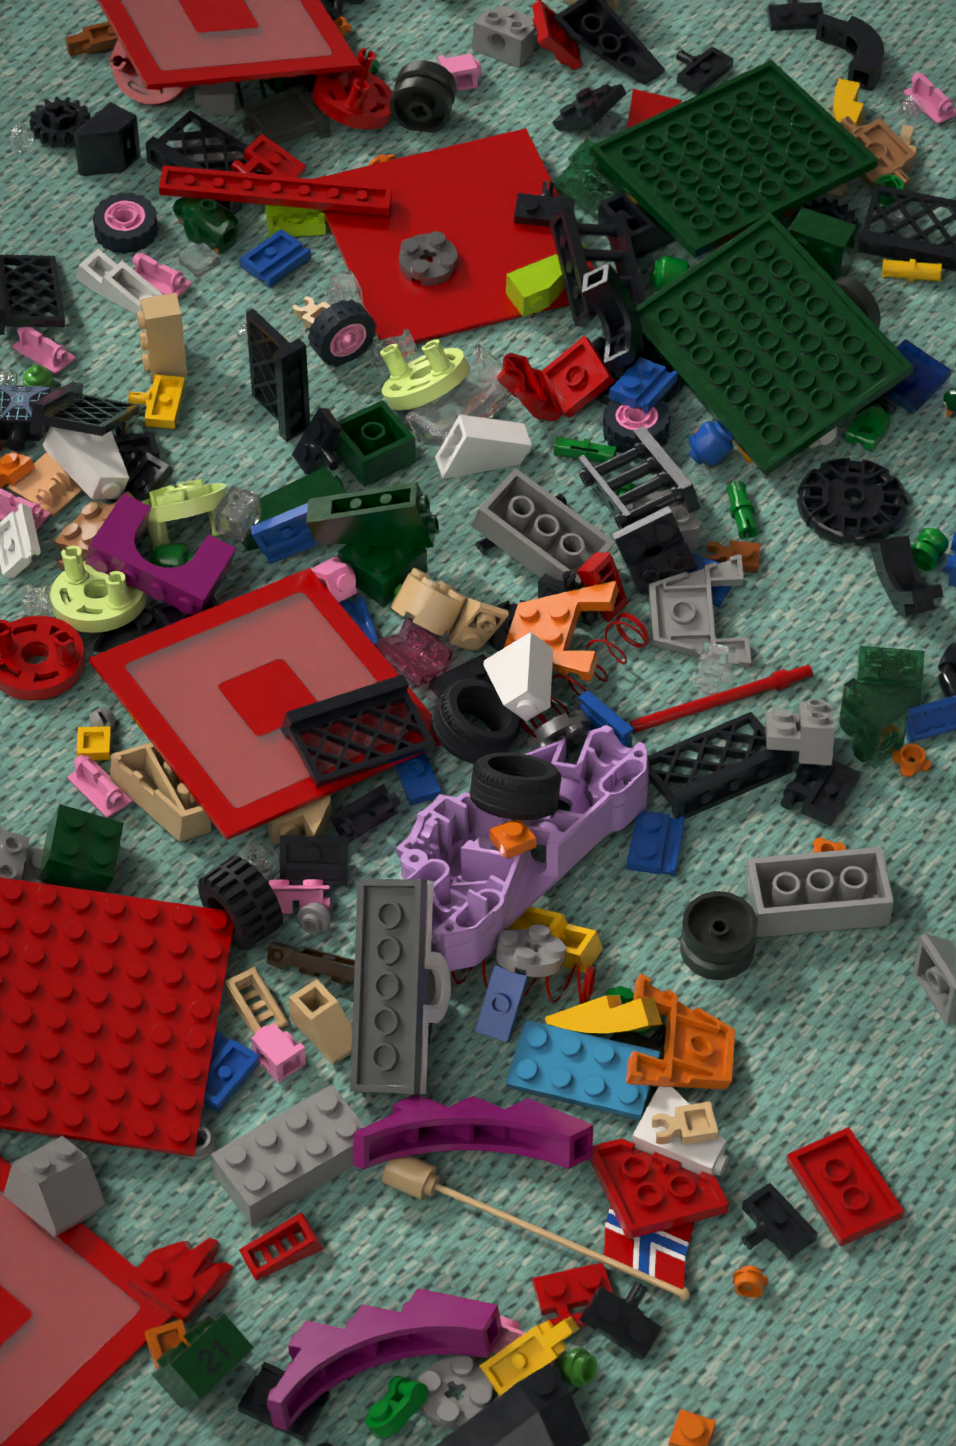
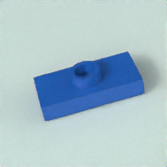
(931, 719)
(418, 779)
(501, 1003)

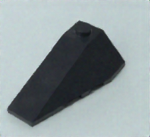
(607, 36)
(527, 1414)

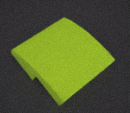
(295, 221)

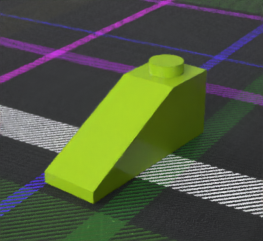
(535, 285)

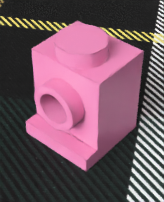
(464, 70)
(338, 576)
(278, 1051)

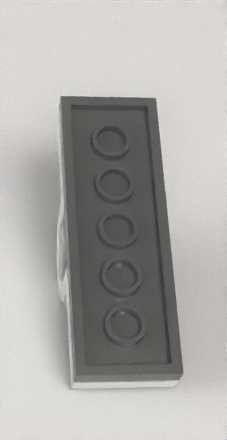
(395, 986)

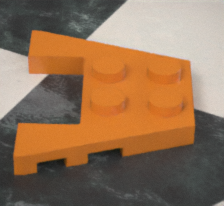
(555, 620)
(695, 1048)

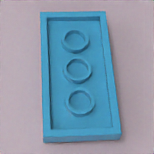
(578, 1070)

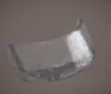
(476, 396)

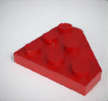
(653, 1190)

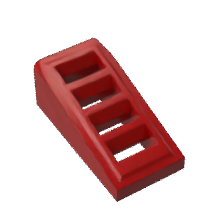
(589, 574)
(285, 1230)

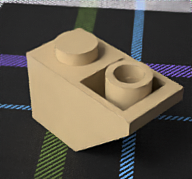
(476, 624)
(322, 1021)

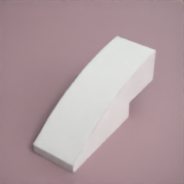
(115, 281)

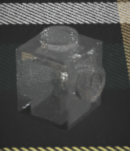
(237, 513)

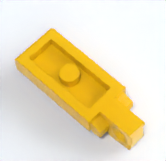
(528, 1354)

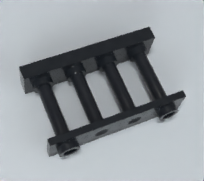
(573, 259)
(656, 462)

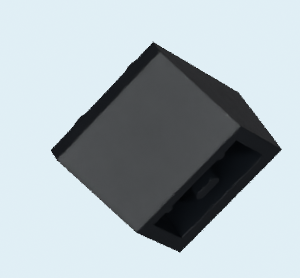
(107, 142)
(644, 232)

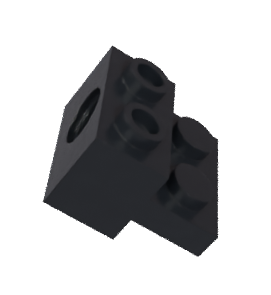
(653, 549)

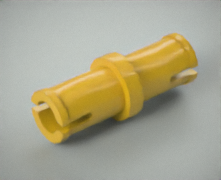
(911, 270)

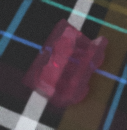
(416, 653)

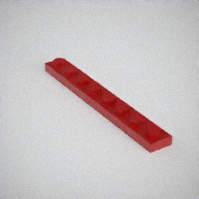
(275, 190)

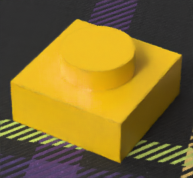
(94, 742)

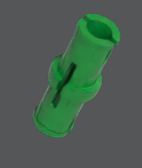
(568, 447)
(742, 510)

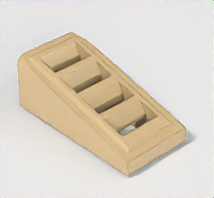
(244, 980)

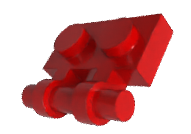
(270, 159)
(569, 1290)

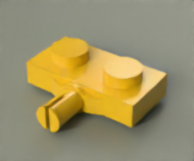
(161, 401)

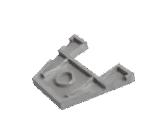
(684, 610)

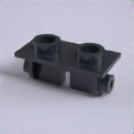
(365, 813)

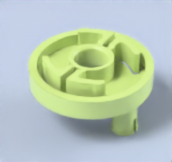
(423, 378)
(181, 502)
(83, 584)

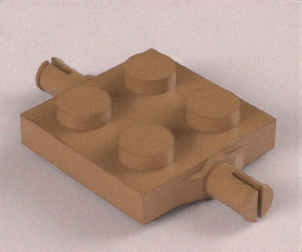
(886, 145)
(84, 527)

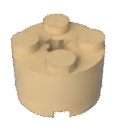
(429, 602)

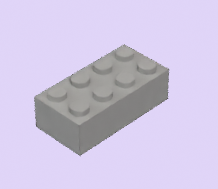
(538, 528)
(819, 891)
(288, 1155)

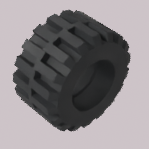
(246, 898)

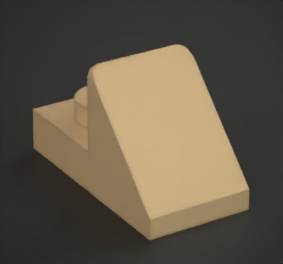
(307, 820)

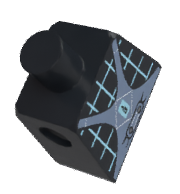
(16, 413)

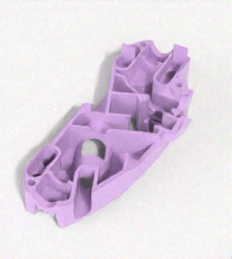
(483, 892)

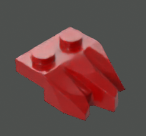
(529, 387)
(181, 1277)

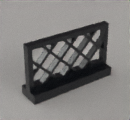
(161, 154)
(902, 248)
(9, 306)
(279, 375)
(79, 412)
(342, 710)
(726, 780)

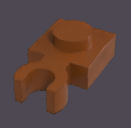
(749, 551)

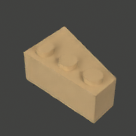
(162, 336)
(158, 791)

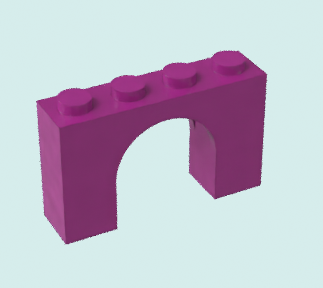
(183, 587)

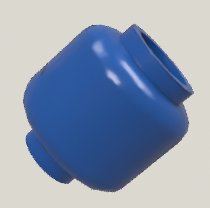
(710, 443)

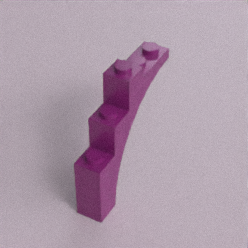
(473, 1124)
(376, 1336)

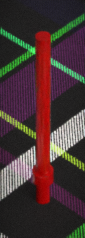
(779, 679)

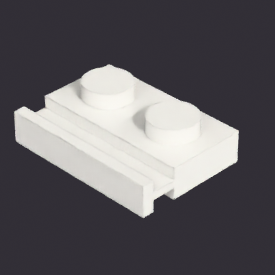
(17, 541)

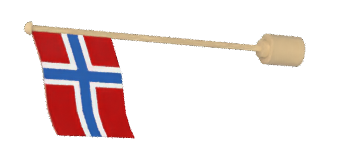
(650, 1257)

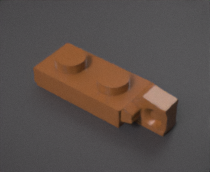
(91, 39)

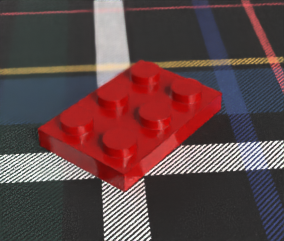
(844, 1186)

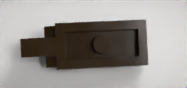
(312, 962)

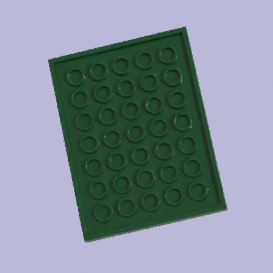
(733, 157)
(770, 343)

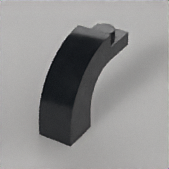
(860, 41)
(617, 315)
(901, 577)

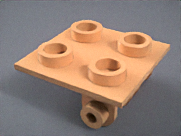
(47, 486)

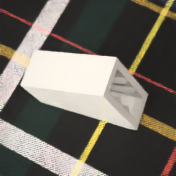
(482, 446)
(89, 461)
(523, 675)
(695, 1157)

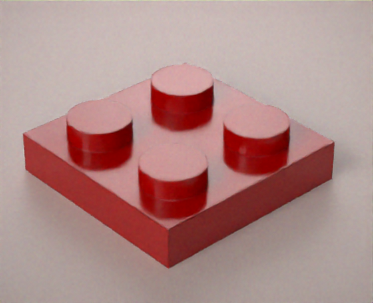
(554, 38)
(577, 376)

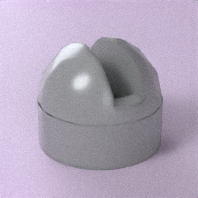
(96, 721)

